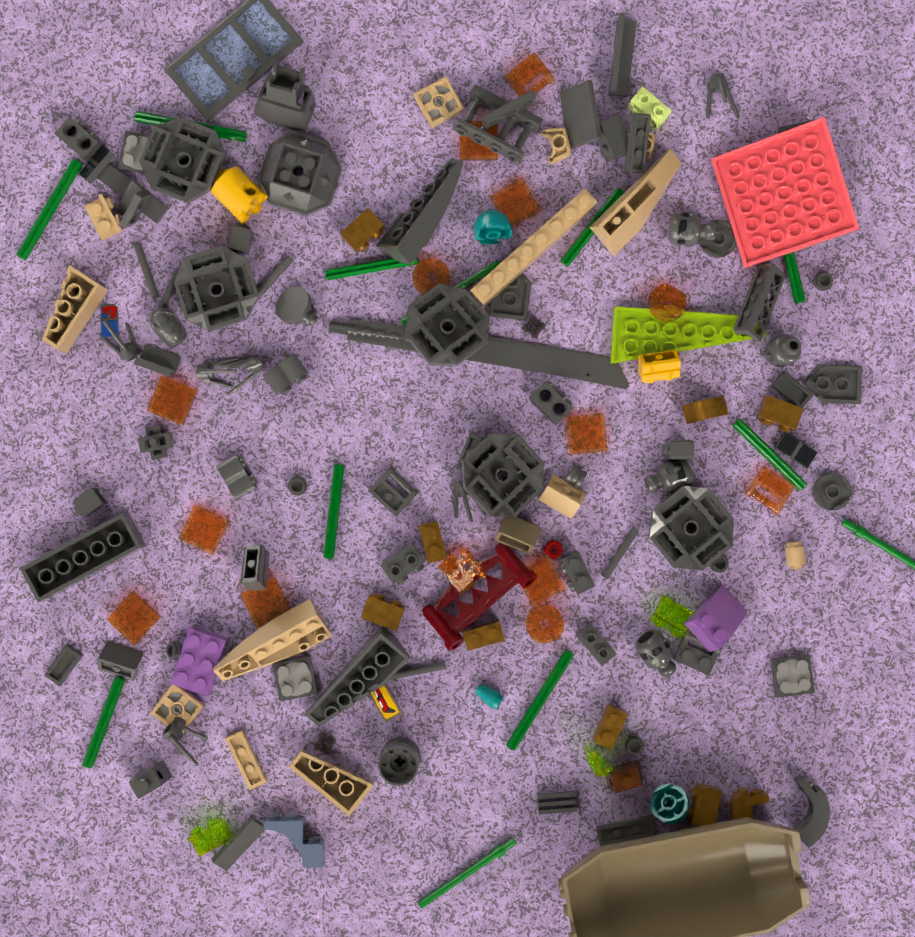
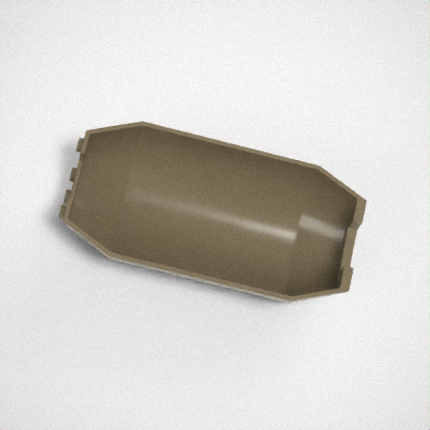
(689, 883)

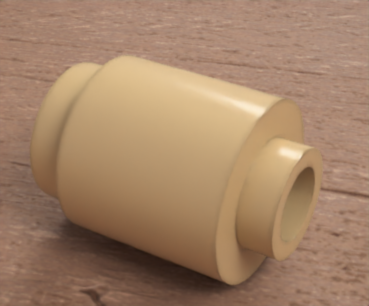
(795, 555)

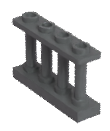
(491, 102)

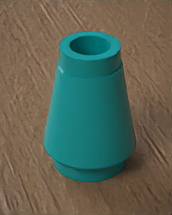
(489, 696)

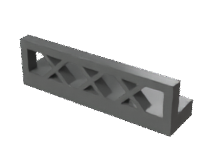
(622, 56)
(757, 298)

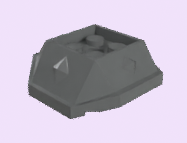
(170, 146)
(300, 193)
(203, 273)
(442, 308)
(520, 469)
(711, 533)

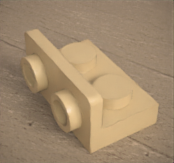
(103, 217)

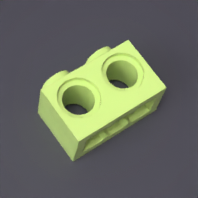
(647, 103)

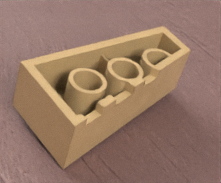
(73, 309)
(334, 782)

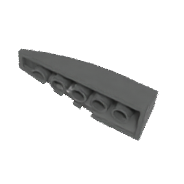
(414, 228)
(362, 675)

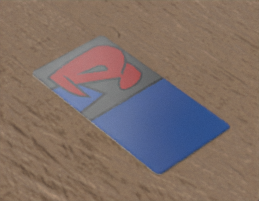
(109, 313)

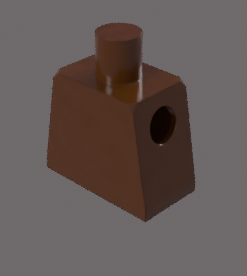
(625, 777)

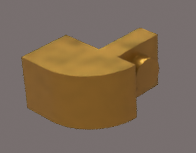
(705, 409)
(741, 802)

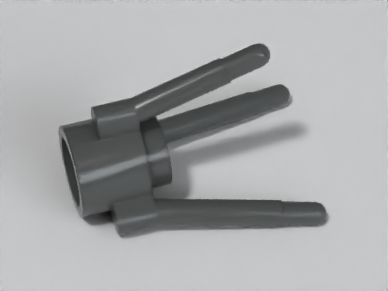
(719, 85)
(128, 350)
(252, 364)
(206, 371)
(458, 490)
(174, 734)

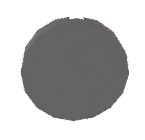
(719, 247)
(293, 305)
(832, 497)

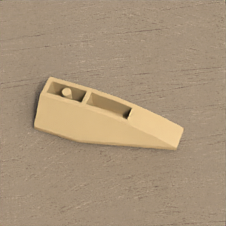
(634, 207)
(275, 641)

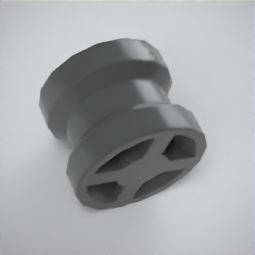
(575, 476)

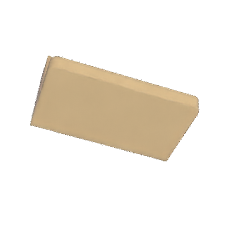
(562, 496)

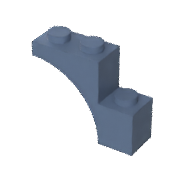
(294, 828)

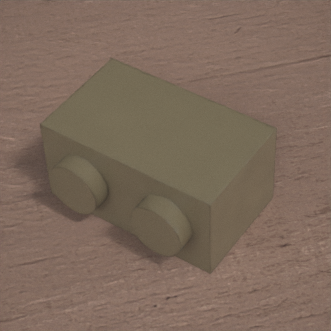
(518, 534)

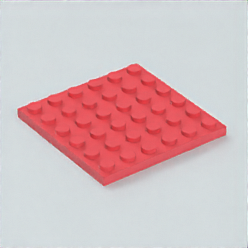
(785, 193)

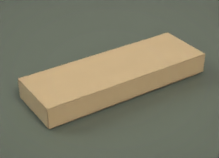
(246, 759)

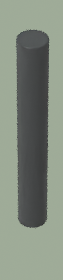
(146, 270)
(275, 275)
(168, 292)
(620, 553)
(419, 670)

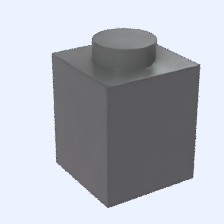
(241, 239)
(89, 502)

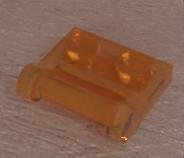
(526, 72)
(772, 484)

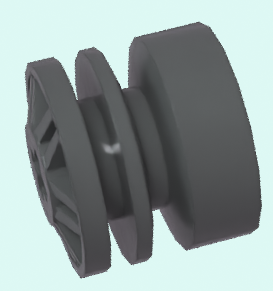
(398, 772)

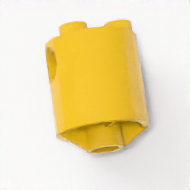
(238, 193)

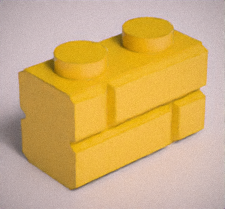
(659, 366)

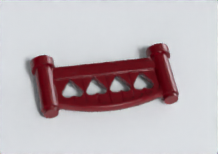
(449, 626)

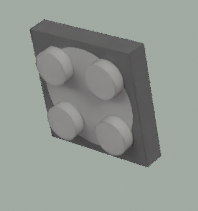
(131, 152)
(792, 675)
(295, 678)

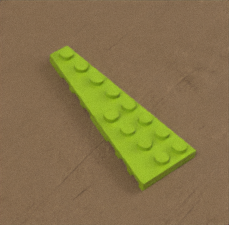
(640, 333)

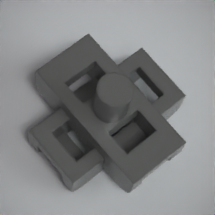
(154, 442)

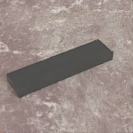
(119, 183)

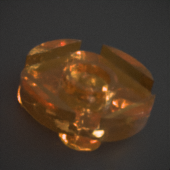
(433, 267)
(670, 294)
(547, 634)

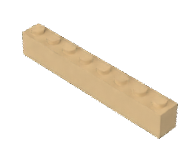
(533, 248)

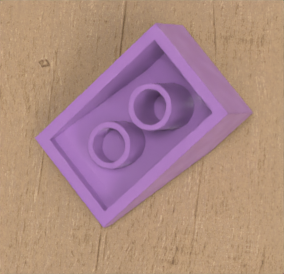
(716, 619)

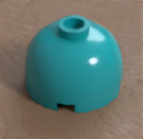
(491, 227)
(670, 804)

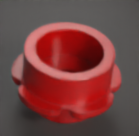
(558, 549)

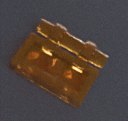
(457, 574)

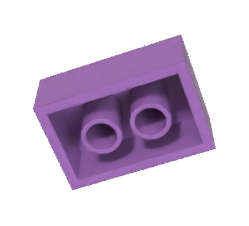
(198, 657)

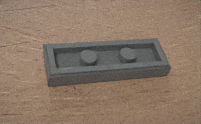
(508, 109)
(637, 143)
(626, 830)
(238, 843)

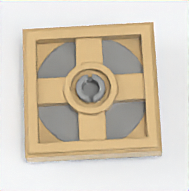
(438, 102)
(177, 706)

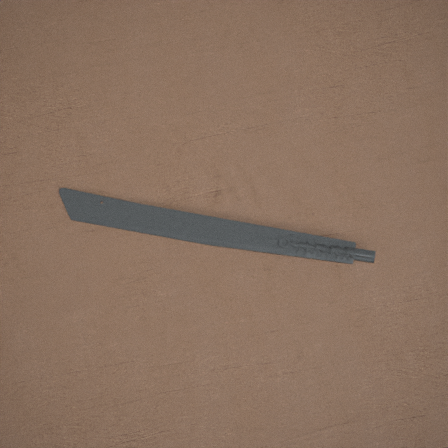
(500, 353)

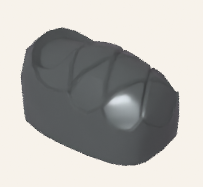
(167, 327)

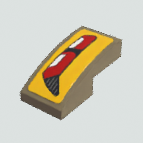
(386, 703)

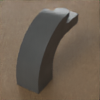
(818, 814)

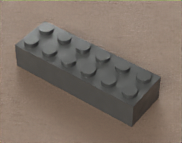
(82, 557)

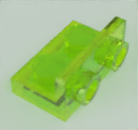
(671, 617)
(595, 762)
(211, 836)

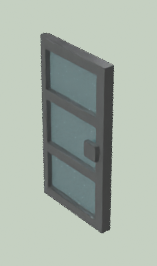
(233, 56)

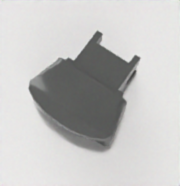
(280, 99)

